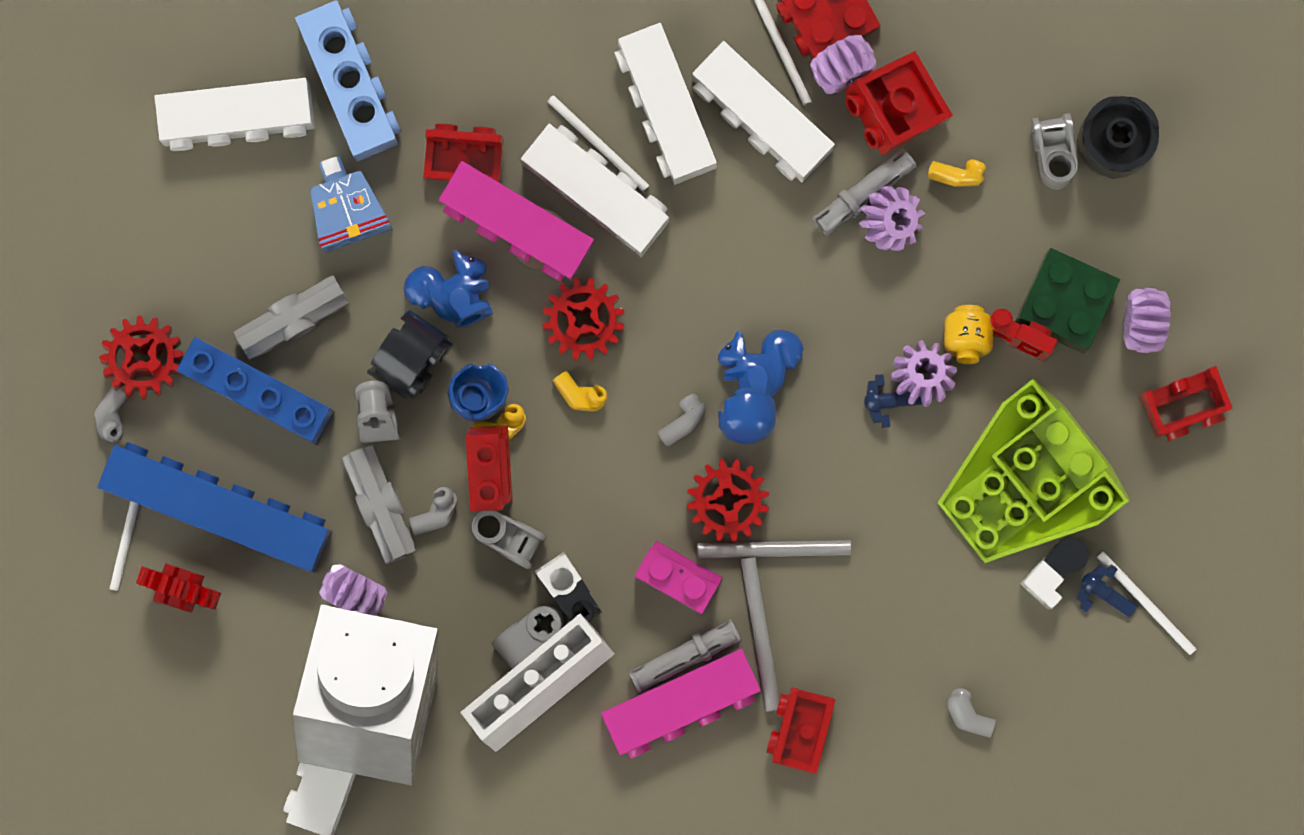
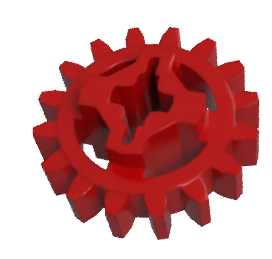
(592, 304)
(151, 345)
(731, 522)
(178, 588)

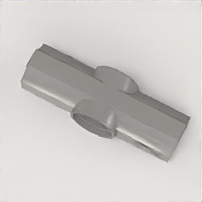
(291, 318)
(379, 504)

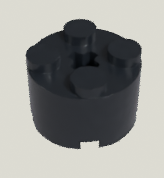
(1111, 117)
(409, 355)

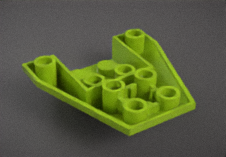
(1030, 478)

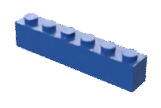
(215, 508)

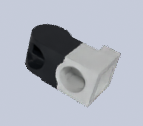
(1050, 572)
(568, 588)

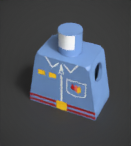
(345, 207)

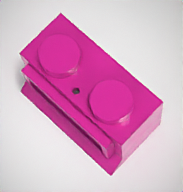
(678, 577)

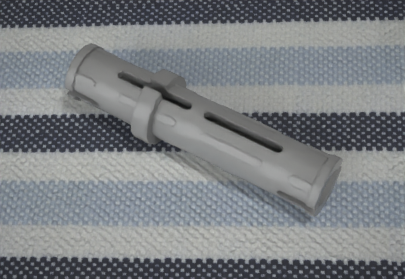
(850, 201)
(684, 656)

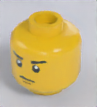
(968, 334)

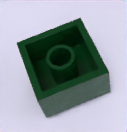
(1068, 299)

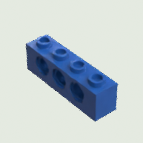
(255, 391)

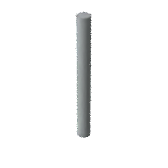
(774, 549)
(760, 633)

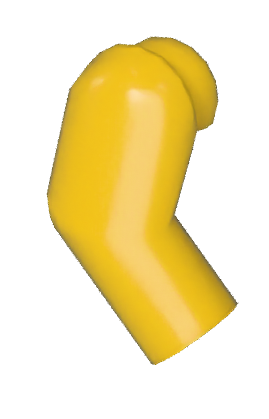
(958, 177)
(580, 397)
(513, 417)

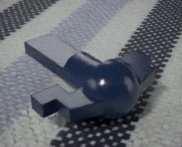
(875, 402)
(1092, 584)

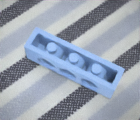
(317, 29)

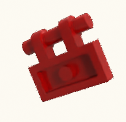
(1030, 339)

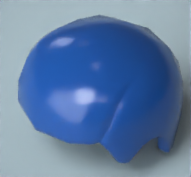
(478, 392)
(747, 418)

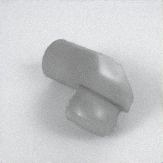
(107, 415)
(684, 424)
(438, 514)
(965, 716)

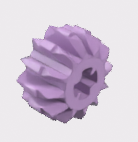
(843, 64)
(895, 232)
(1146, 320)
(932, 364)
(352, 591)

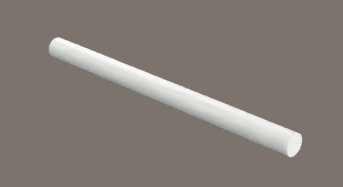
(783, 52)
(597, 142)
(124, 546)
(1148, 605)

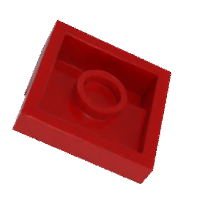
(826, 21)
(896, 103)

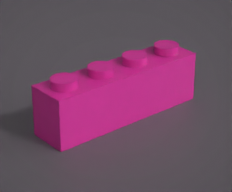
(515, 220)
(681, 702)

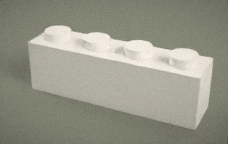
(666, 103)
(235, 112)
(762, 112)
(595, 189)
(537, 683)
(319, 798)

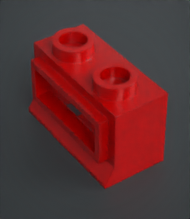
(1182, 388)
(488, 467)

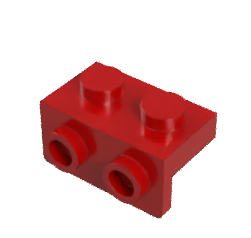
(449, 147)
(802, 729)

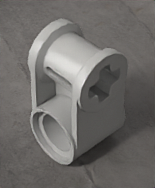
(1054, 142)
(376, 414)
(510, 538)
(525, 637)

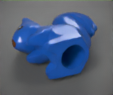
(453, 298)
(764, 371)

